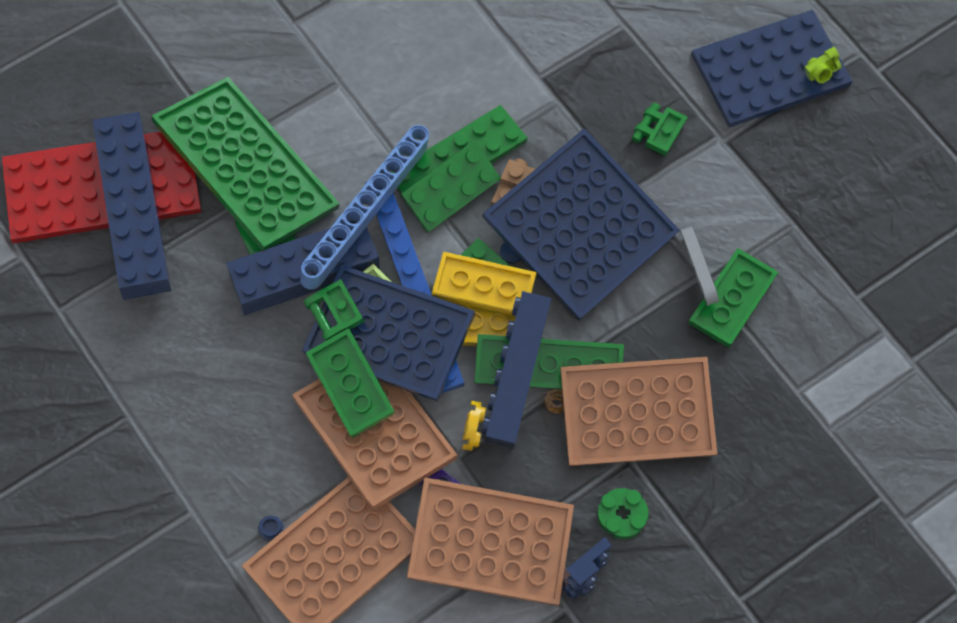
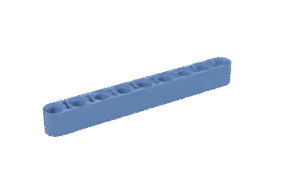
(363, 215)

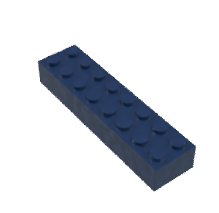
(131, 206)

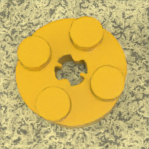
(470, 432)

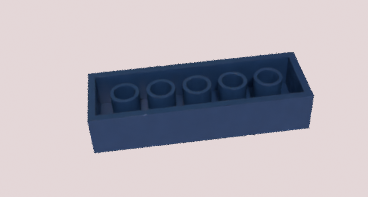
(275, 273)
(518, 367)

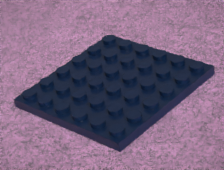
(580, 224)

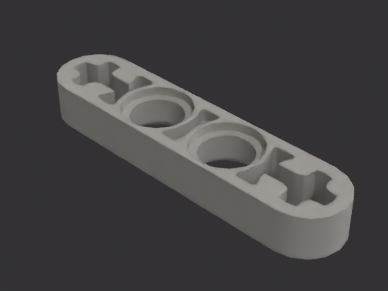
(699, 266)

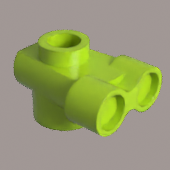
(823, 67)

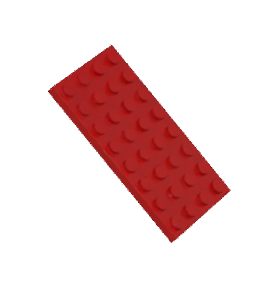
(64, 194)

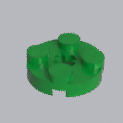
(631, 502)

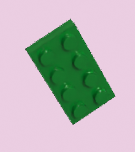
(450, 186)
(739, 293)
(350, 383)

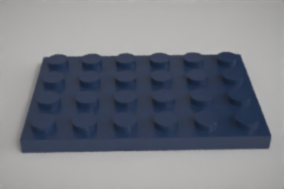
(766, 69)
(405, 333)

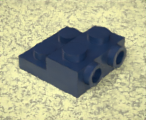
(582, 574)

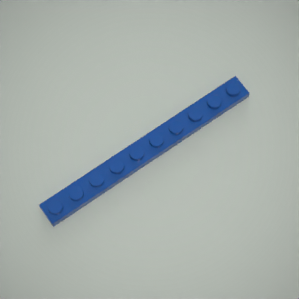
(407, 264)

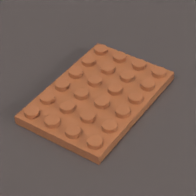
(638, 411)
(388, 455)
(490, 542)
(331, 556)

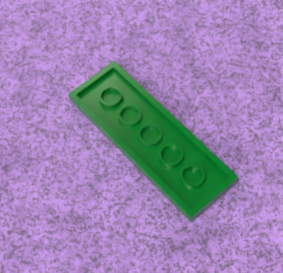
(493, 132)
(550, 357)

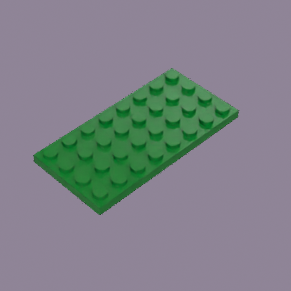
(245, 163)

